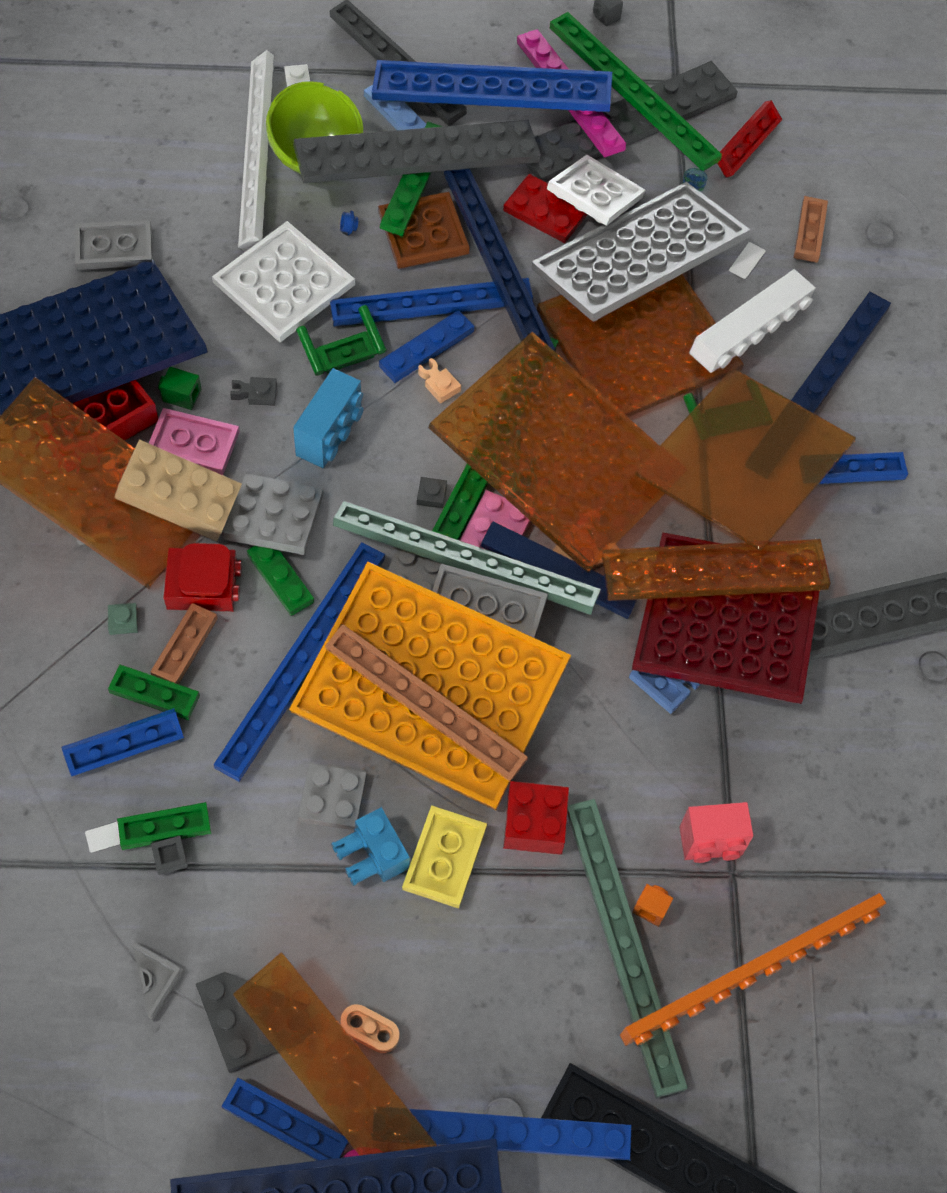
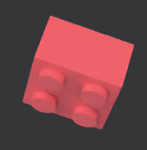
(716, 832)

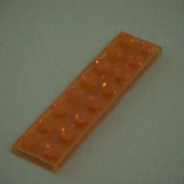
(714, 570)
(329, 1061)

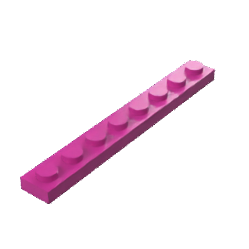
(593, 123)

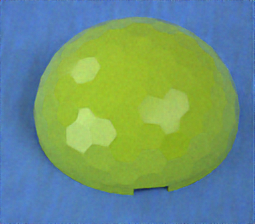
(307, 112)

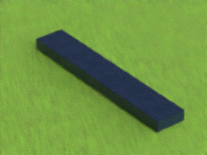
(515, 546)

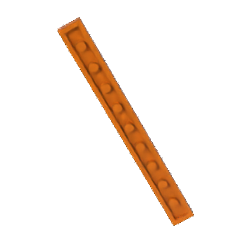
(745, 975)

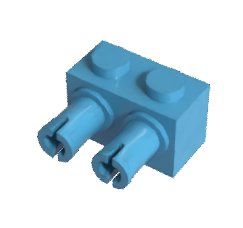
(382, 844)

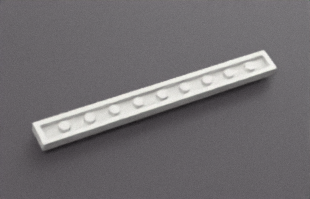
(256, 152)

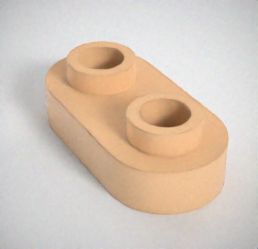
(371, 1027)

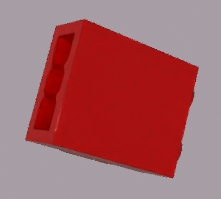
(202, 576)

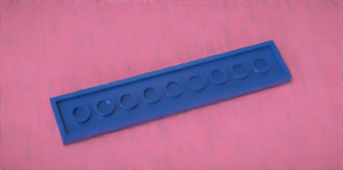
(492, 85)

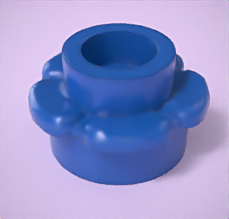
(348, 222)

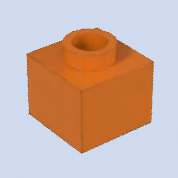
(653, 904)

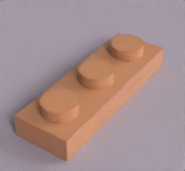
(810, 229)
(184, 644)

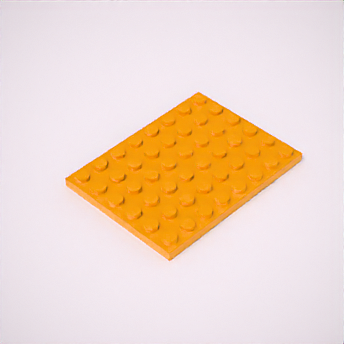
(458, 652)

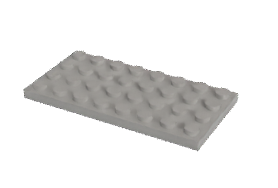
(640, 250)

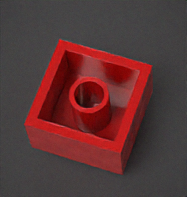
(536, 817)

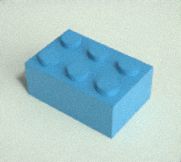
(328, 418)

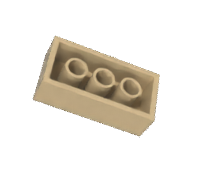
(177, 490)

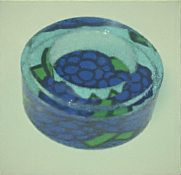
(696, 178)

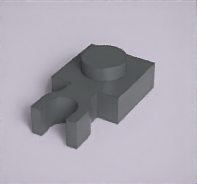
(259, 391)

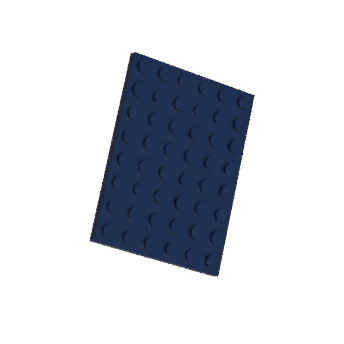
(96, 336)

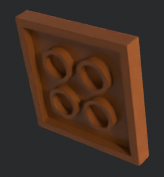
(431, 233)

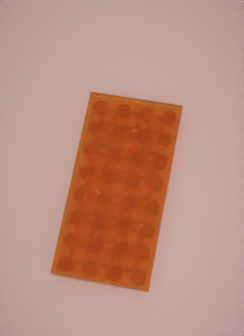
(70, 474)

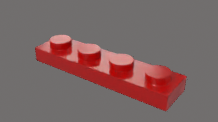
(749, 138)

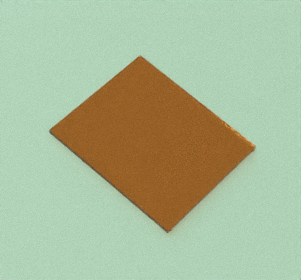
(746, 458)

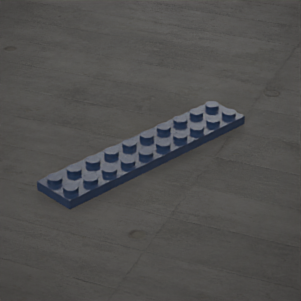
(435, 1169)

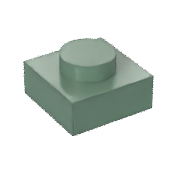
(122, 618)

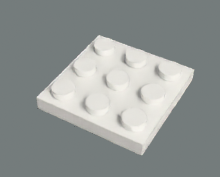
(596, 190)

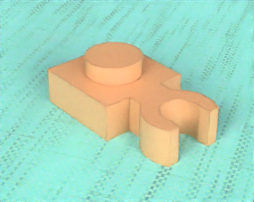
(439, 383)

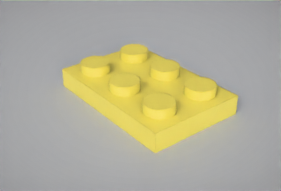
(444, 857)

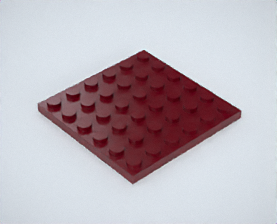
(730, 641)

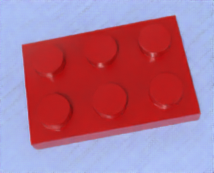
(543, 209)

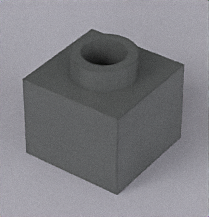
(608, 10)

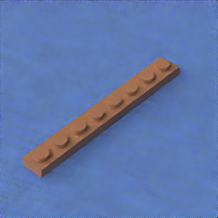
(426, 703)

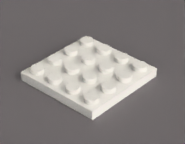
(283, 281)

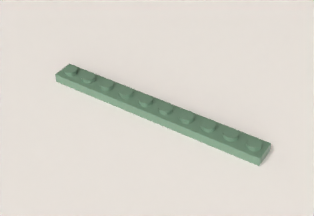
(465, 556)
(624, 944)

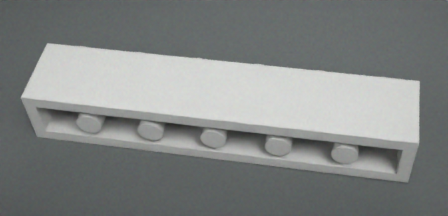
(752, 321)

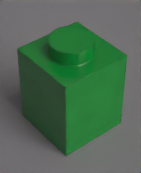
(180, 388)

